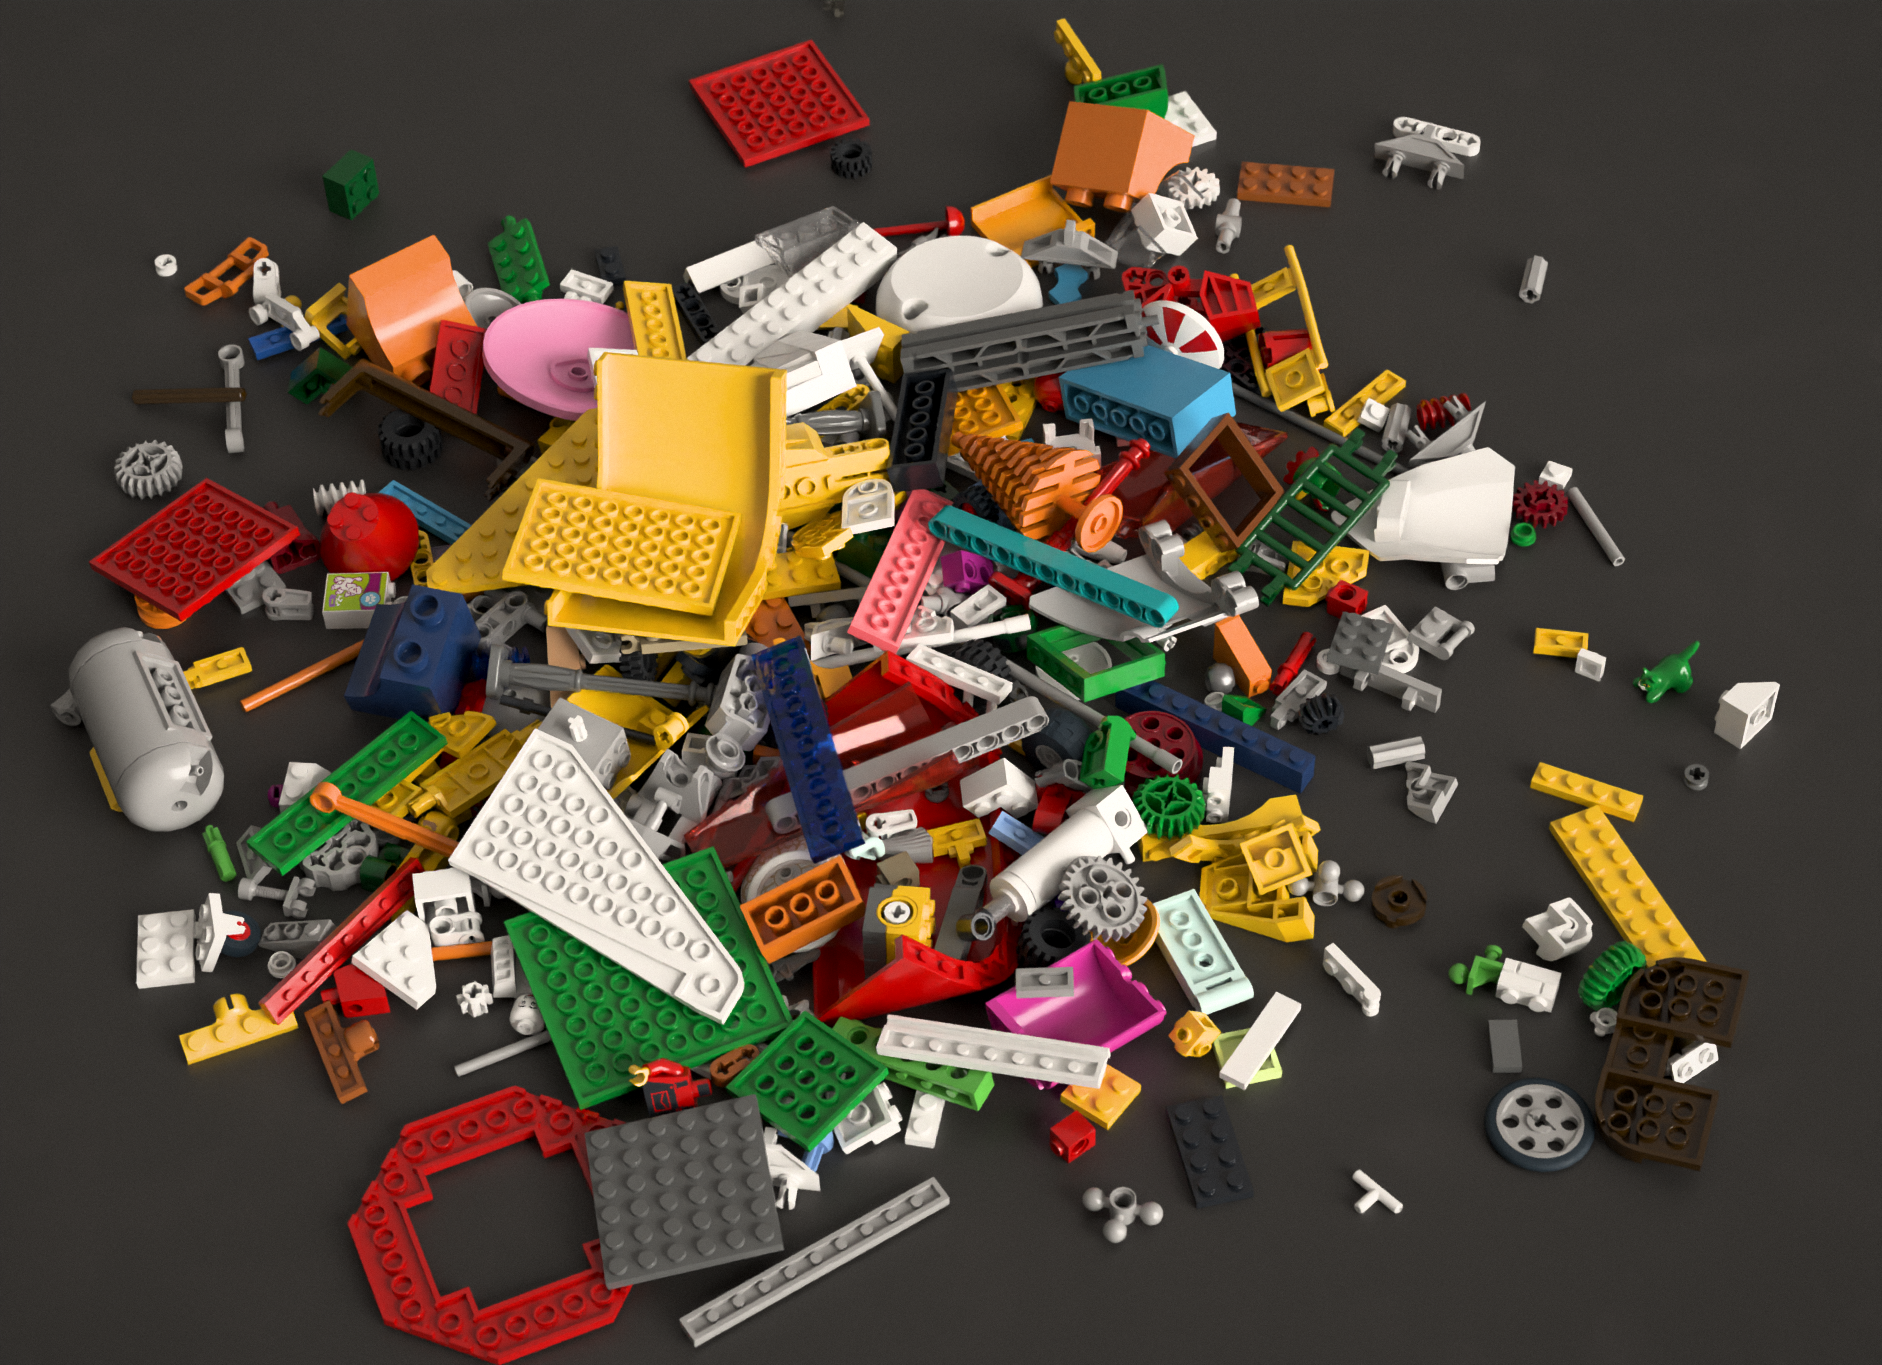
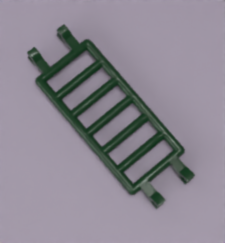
(1338, 533)

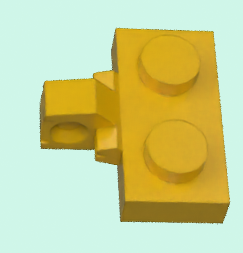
(958, 840)

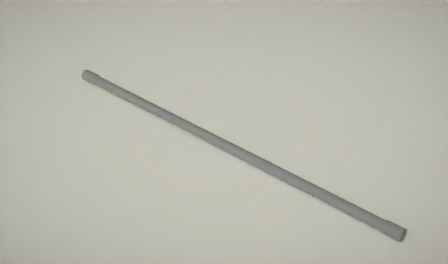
(1159, 756)

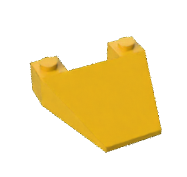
(1234, 899)

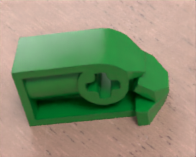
(1107, 753)

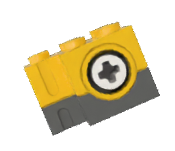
(893, 913)

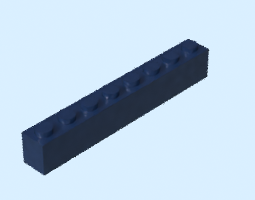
(1216, 730)

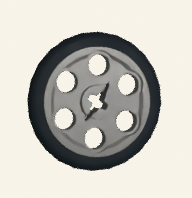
(1541, 1157)

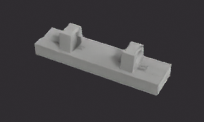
(818, 600)
(1397, 684)

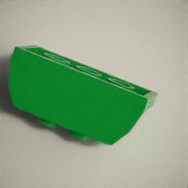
(1136, 89)

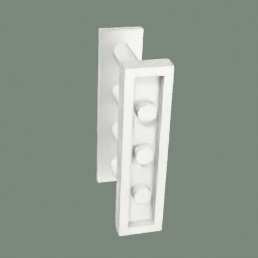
(963, 676)

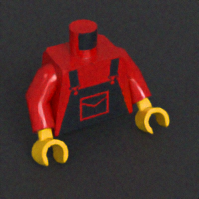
(669, 1086)

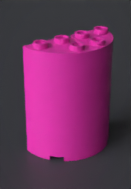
(1103, 1012)

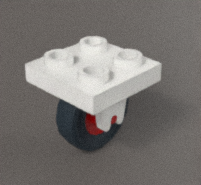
(223, 932)

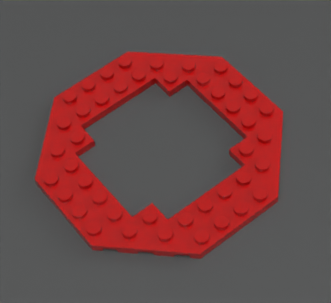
(396, 1260)

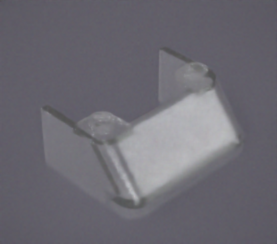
(1133, 243)

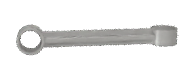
(233, 433)

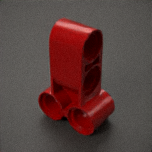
(1052, 806)

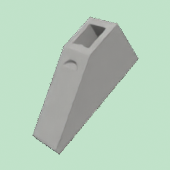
(296, 937)

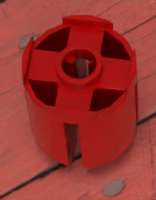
(1282, 344)

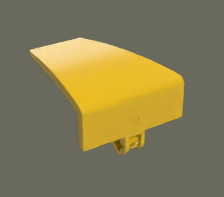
(627, 711)

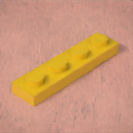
(1586, 791)

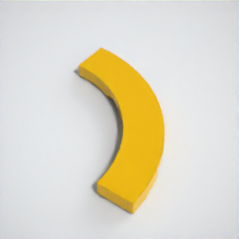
(1196, 848)

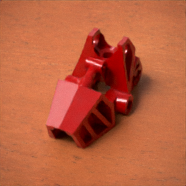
(1224, 300)

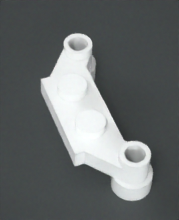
(288, 316)

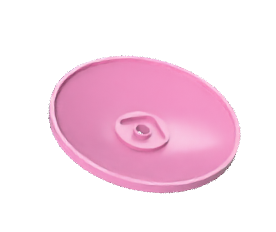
(542, 352)

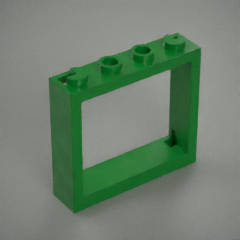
(1046, 650)

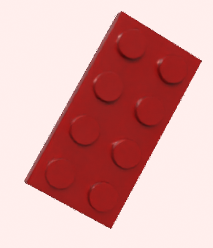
(458, 364)

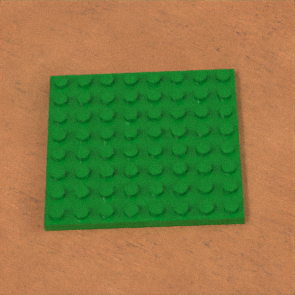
(613, 1019)

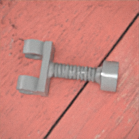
(296, 908)

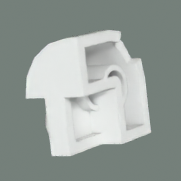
(1559, 930)

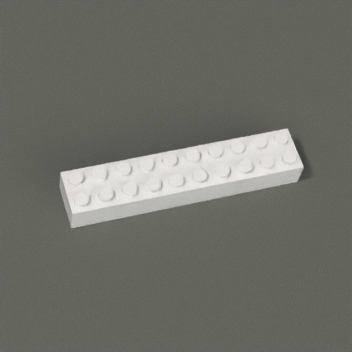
(805, 298)

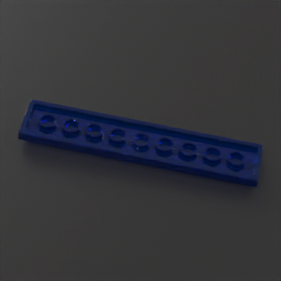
(808, 750)

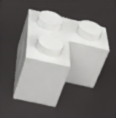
(999, 786)

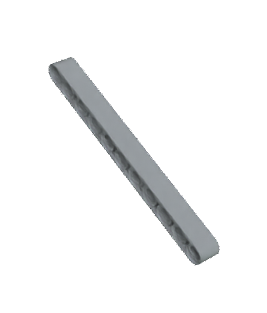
(965, 739)

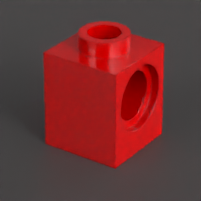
(1346, 598)
(1072, 1136)

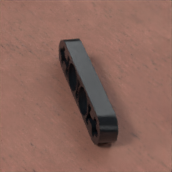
(697, 317)

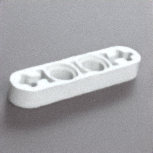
(1468, 145)

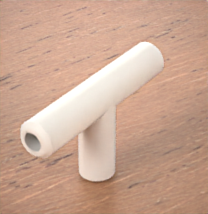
(1374, 1193)

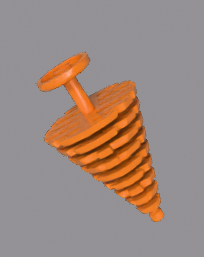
(1043, 487)

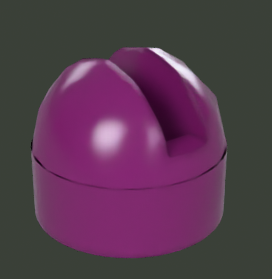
(274, 789)

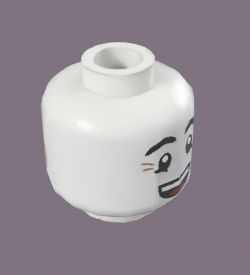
(526, 1015)

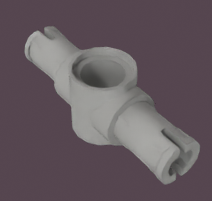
(1228, 225)
(943, 601)

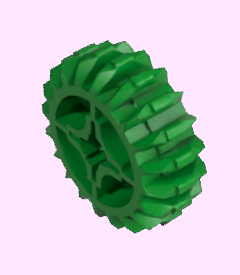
(1169, 806)
(1609, 975)

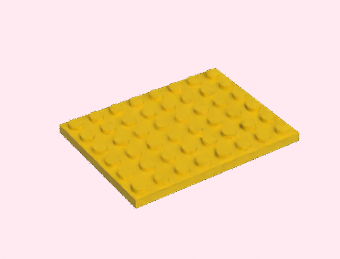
(622, 547)

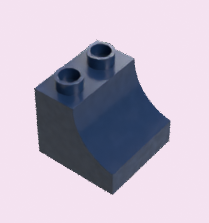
(415, 656)

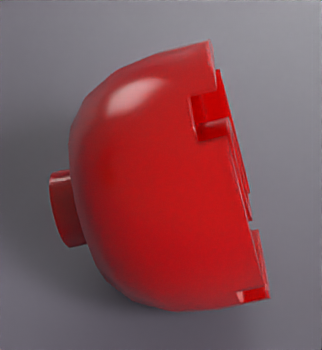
(1048, 392)

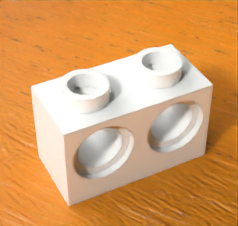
(978, 608)

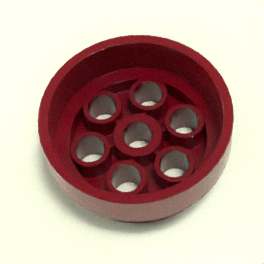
(1166, 733)

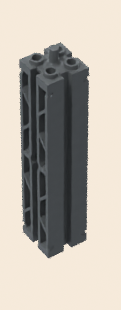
(1032, 341)

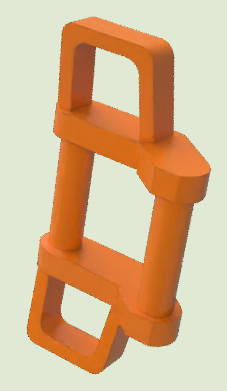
(227, 288)

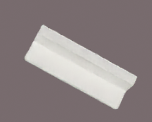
(727, 267)

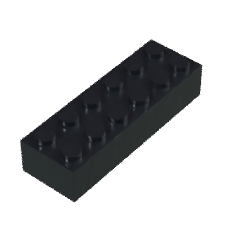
(922, 430)

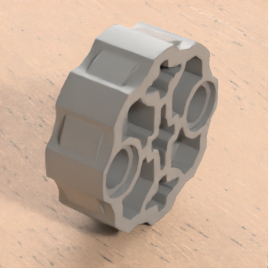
(339, 859)

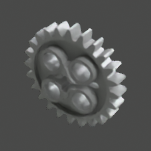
(1107, 893)

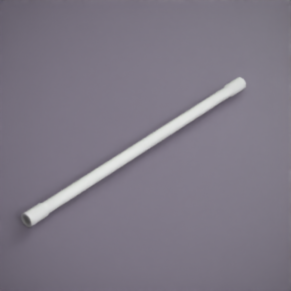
(1008, 626)

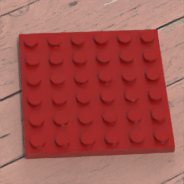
(778, 103)
(194, 549)

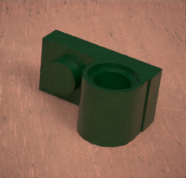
(378, 869)

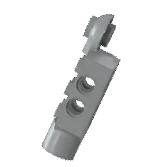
(737, 713)

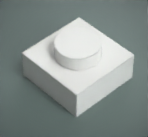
(1373, 415)
(1555, 474)
(1590, 664)

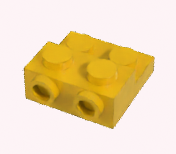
(1275, 857)

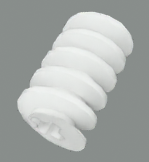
(327, 499)

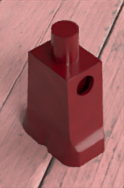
(301, 550)

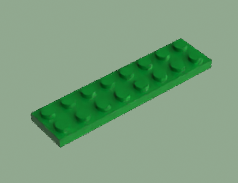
(361, 778)

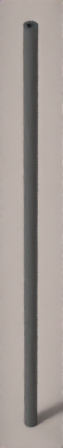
(1310, 426)

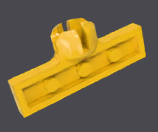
(1080, 63)
(232, 1030)

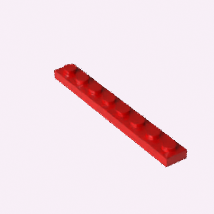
(341, 943)

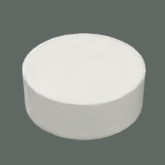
(1326, 667)

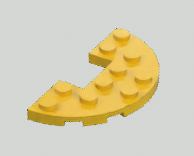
(826, 534)
(462, 735)

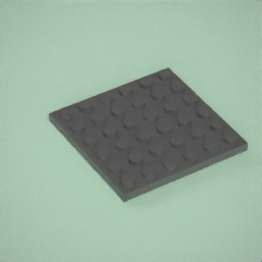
(683, 1192)

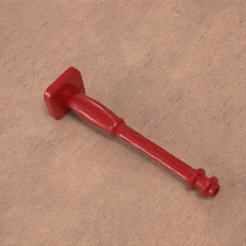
(1019, 588)

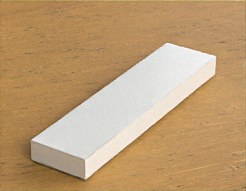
(1260, 1041)

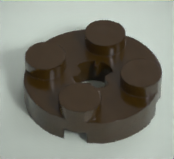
(1398, 914)

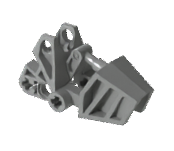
(679, 790)

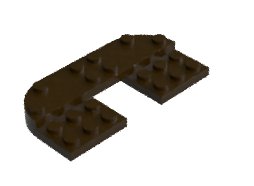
(1634, 1105)

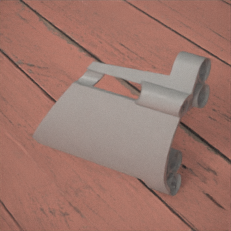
(1160, 570)

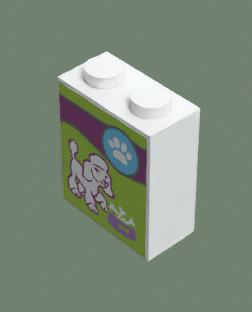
(353, 598)

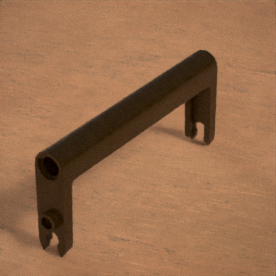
(438, 412)

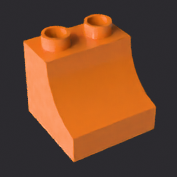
(1115, 154)
(399, 305)

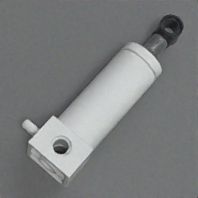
(1098, 825)

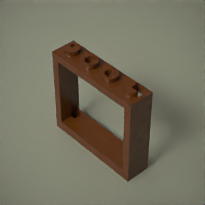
(1249, 463)

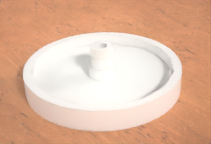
(1090, 657)

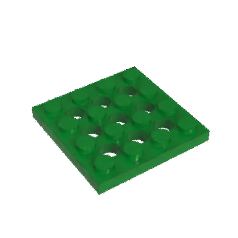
(828, 1112)

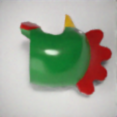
(1302, 462)

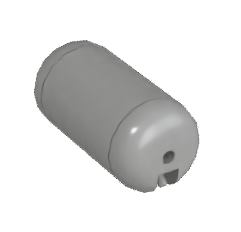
(146, 729)

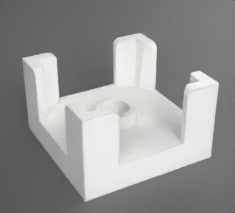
(1083, 440)

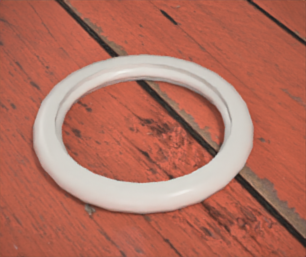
(774, 865)

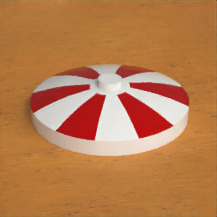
(1183, 333)

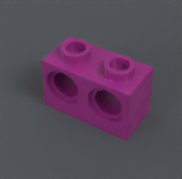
(966, 571)

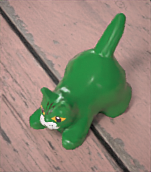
(1671, 672)

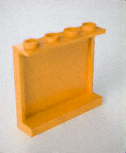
(1025, 215)

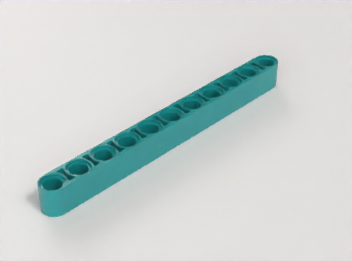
(1054, 566)

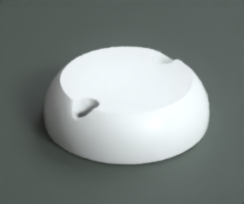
(956, 283)

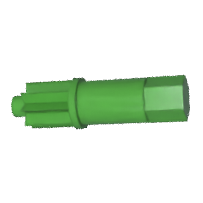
(219, 853)

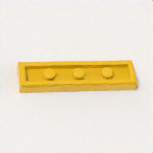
(1379, 390)

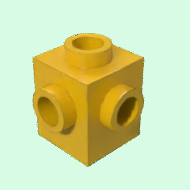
(1194, 1034)

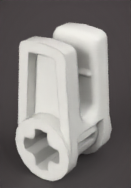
(891, 824)

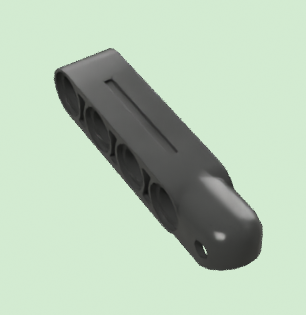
(964, 899)

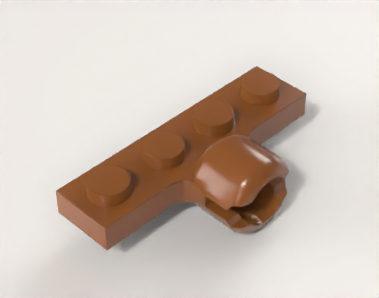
(342, 1049)

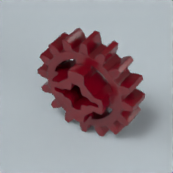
(1540, 504)

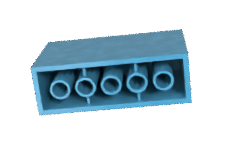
(1149, 398)

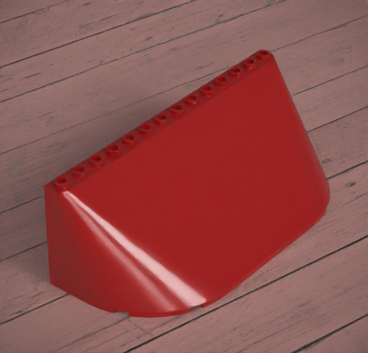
(917, 972)

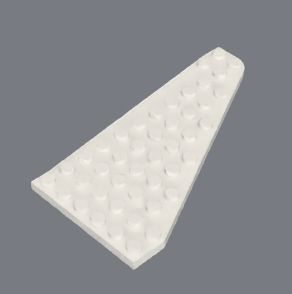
(580, 864)

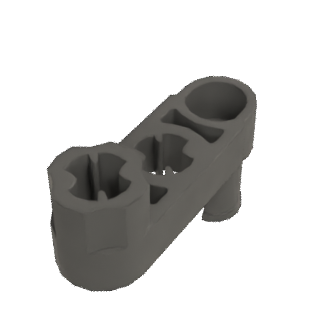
(1066, 773)

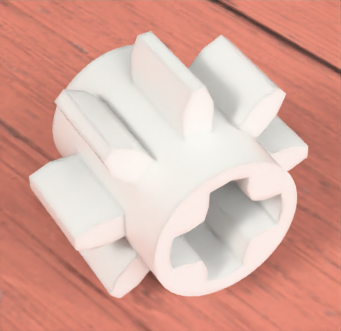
(474, 999)

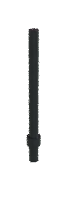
(527, 706)

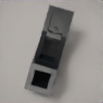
(709, 666)

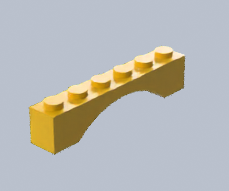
(1271, 812)

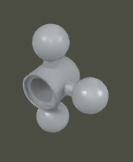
(1326, 886)
(1115, 1229)

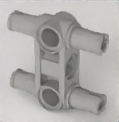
(506, 618)

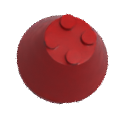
(369, 535)

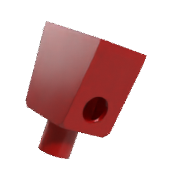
(357, 993)

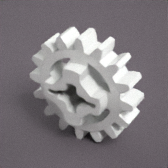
(1205, 183)

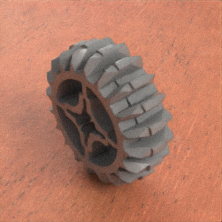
(148, 469)

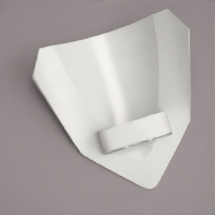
(1441, 512)

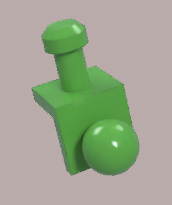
(1482, 970)

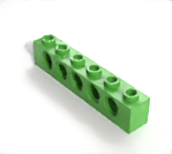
(946, 1082)

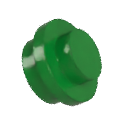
(1523, 534)

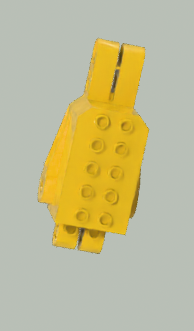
(821, 475)

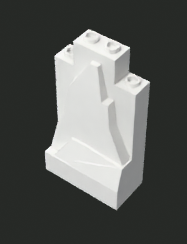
(814, 368)

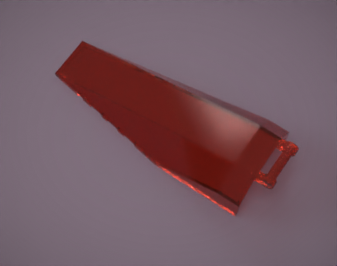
(893, 721)

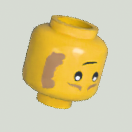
(440, 824)

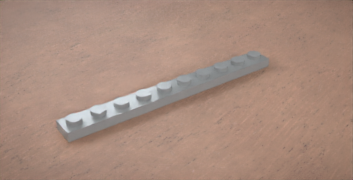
(813, 1261)

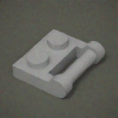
(1434, 628)

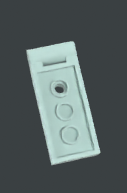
(1199, 954)

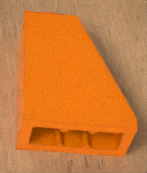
(1239, 651)

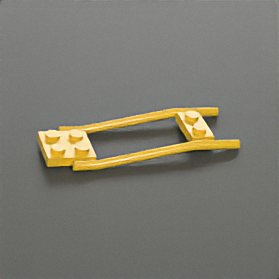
(1297, 376)

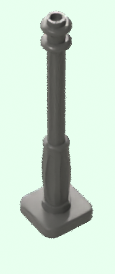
(867, 420)
(554, 678)

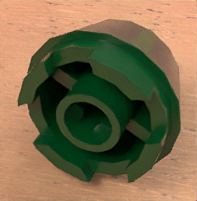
(1015, 641)

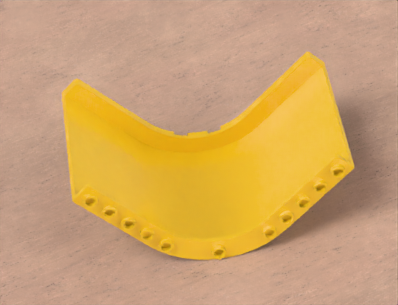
(698, 440)

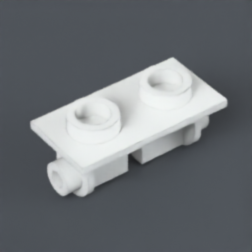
(1695, 1059)

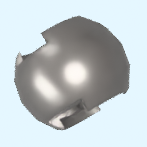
(1219, 678)

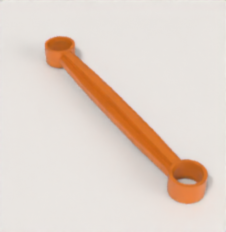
(328, 798)

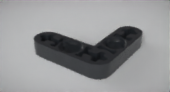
(1235, 359)

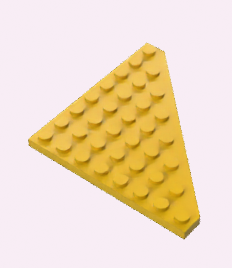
(482, 551)

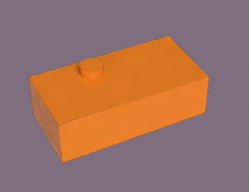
(804, 909)

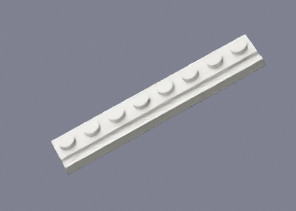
(993, 1051)

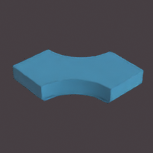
(1069, 280)

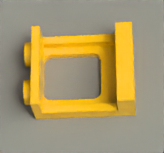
(324, 312)

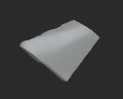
(749, 775)
(1428, 791)

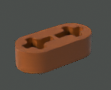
(732, 1063)

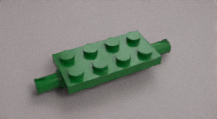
(518, 261)

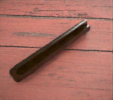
(189, 395)

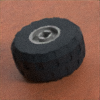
(1057, 741)

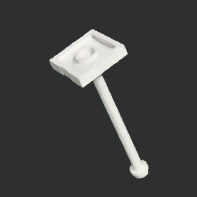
(860, 353)

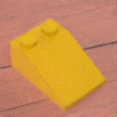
(887, 360)

